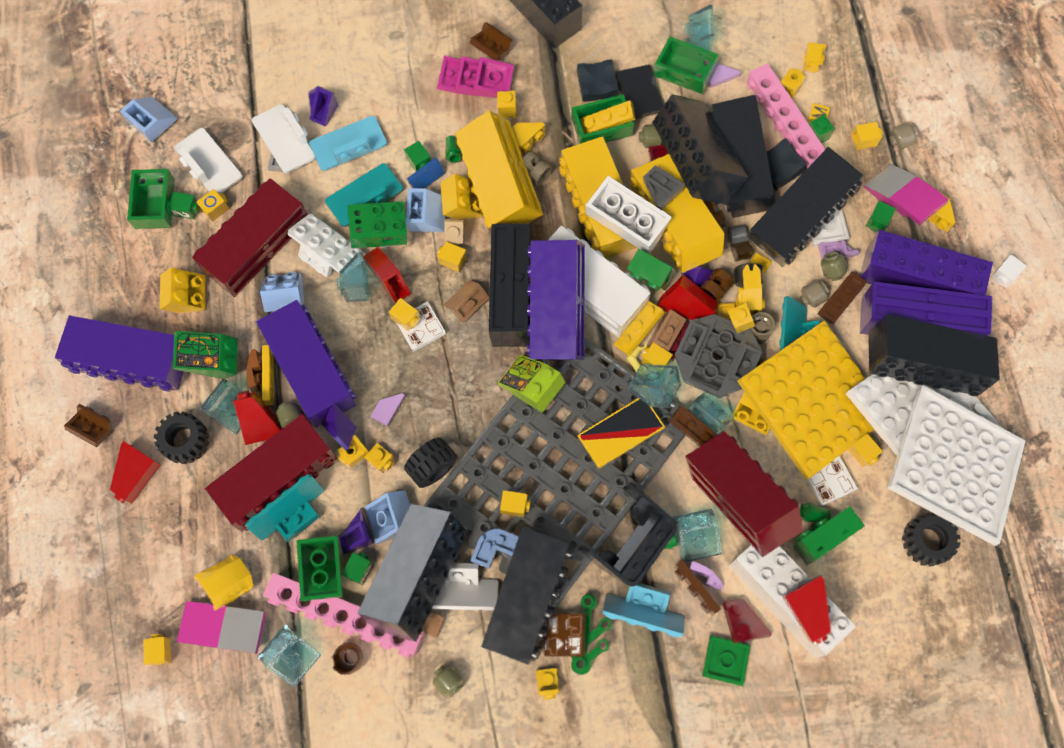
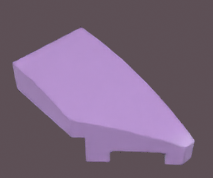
(840, 247)
(712, 579)

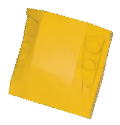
(225, 581)

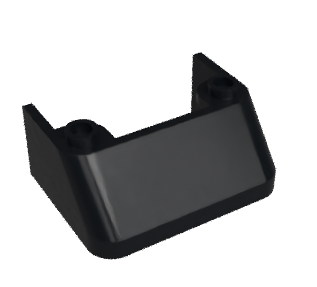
(643, 545)

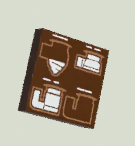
(565, 636)

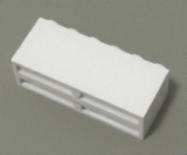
(610, 294)
(772, 579)

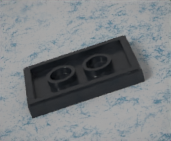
(641, 89)

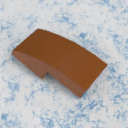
(254, 367)

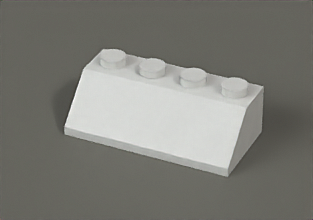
(627, 215)

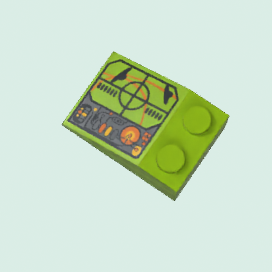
(532, 382)

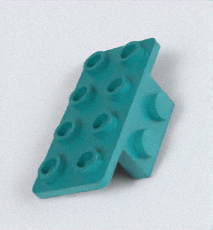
(372, 187)
(794, 321)
(289, 512)

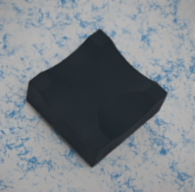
(597, 80)
(784, 164)

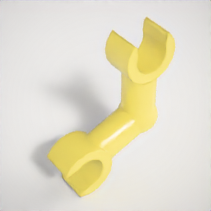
(632, 358)

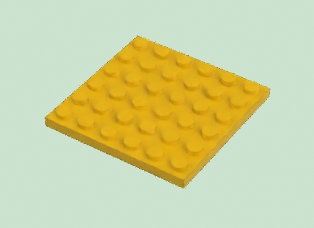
(806, 399)

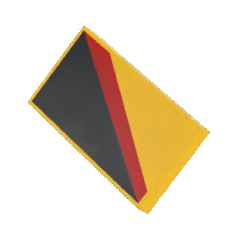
(620, 432)

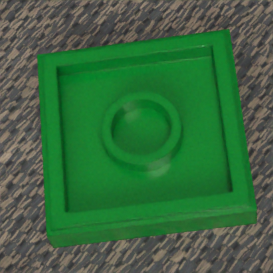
(726, 661)

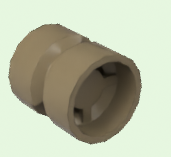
(537, 170)
(763, 327)

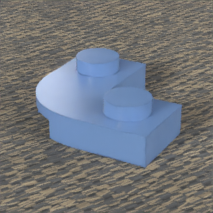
(491, 542)

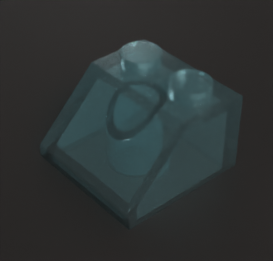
(700, 28)
(354, 280)
(656, 384)
(221, 406)
(711, 412)
(698, 535)
(289, 655)

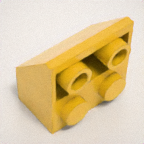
(459, 198)
(182, 291)
(749, 415)

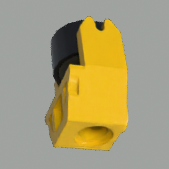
(749, 280)

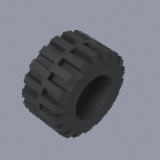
(168, 431)
(430, 462)
(945, 533)

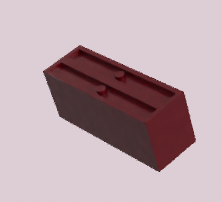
(250, 237)
(270, 471)
(745, 493)

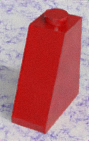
(387, 274)
(687, 300)
(255, 418)
(131, 473)
(810, 609)

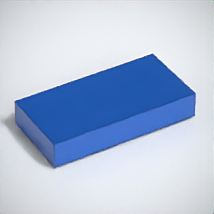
(426, 175)

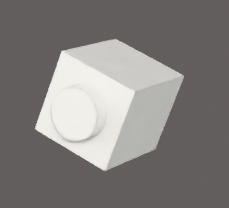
(1008, 271)

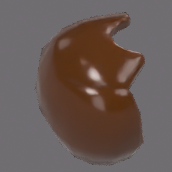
(347, 658)

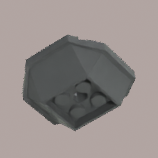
(716, 336)

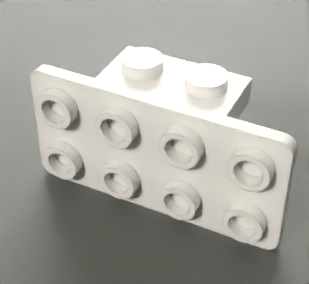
(284, 137)
(207, 162)
(321, 245)
(466, 591)

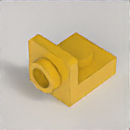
(380, 458)
(547, 683)

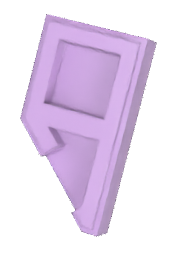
(723, 74)
(387, 409)

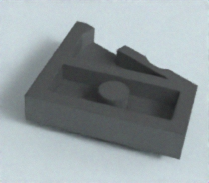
(662, 186)

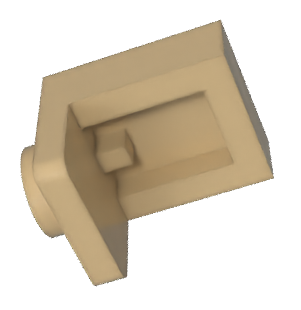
(454, 231)

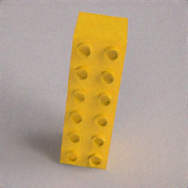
(585, 170)
(498, 171)
(692, 232)

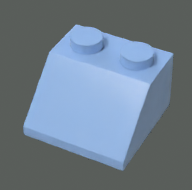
(387, 515)

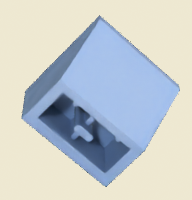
(148, 117)
(424, 211)
(281, 290)

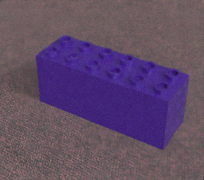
(923, 265)
(556, 300)
(927, 305)
(118, 353)
(306, 361)

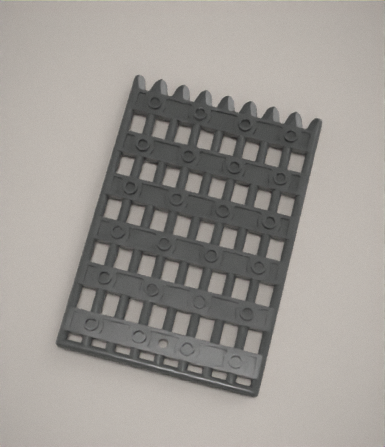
(548, 477)

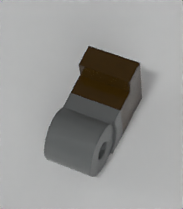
(739, 243)

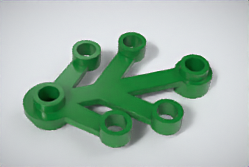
(590, 637)

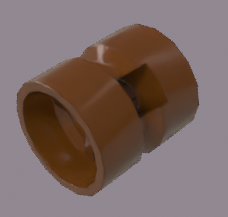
(718, 284)

